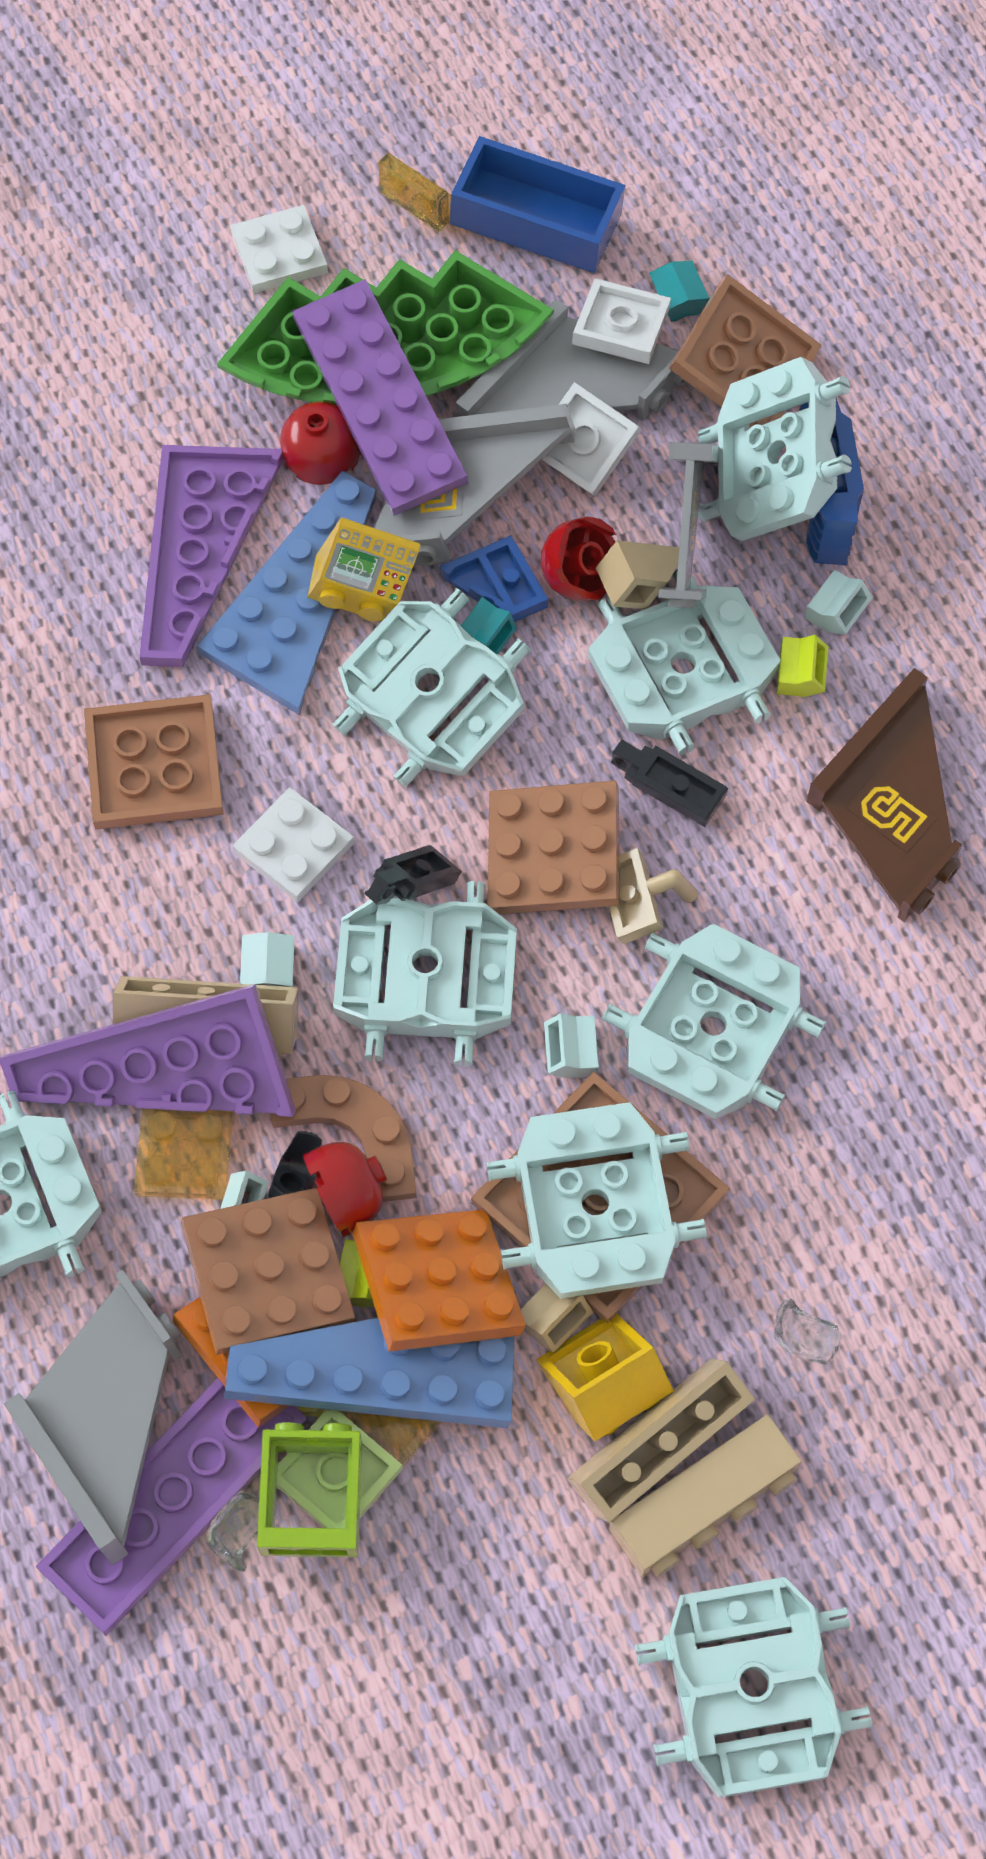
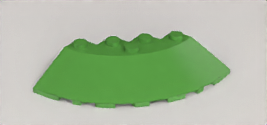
(445, 325)

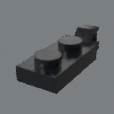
(670, 781)
(412, 875)

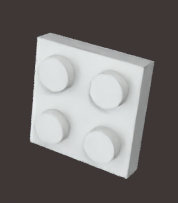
(278, 248)
(621, 321)
(599, 443)
(293, 844)

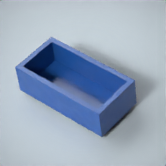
(536, 204)

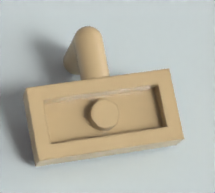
(637, 906)

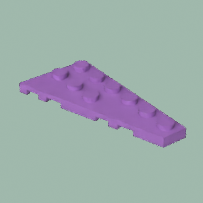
(199, 526)
(179, 1058)

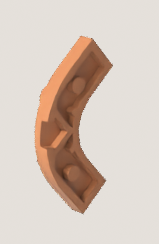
(366, 1116)

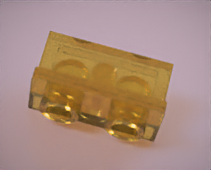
(414, 192)

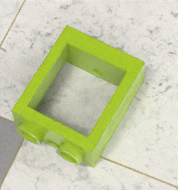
(309, 1541)

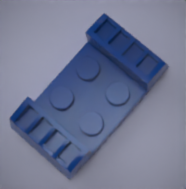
(834, 525)

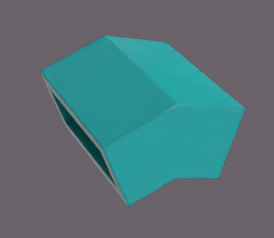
(684, 287)
(490, 625)

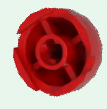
(318, 443)
(572, 557)
(347, 1183)

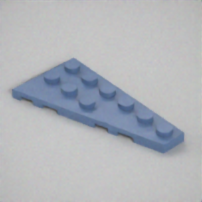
(272, 628)
(354, 1372)

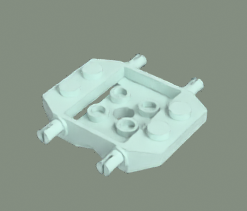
(753, 487)
(420, 641)
(655, 700)
(426, 1001)
(723, 1069)
(25, 1227)
(605, 1251)
(717, 1705)

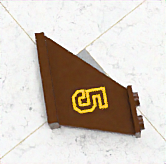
(891, 799)

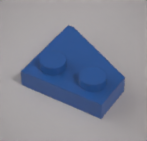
(499, 576)

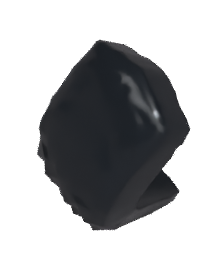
(292, 1171)

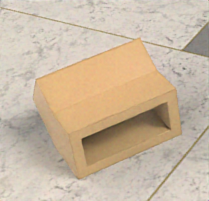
(552, 1318)

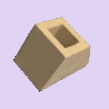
(636, 572)

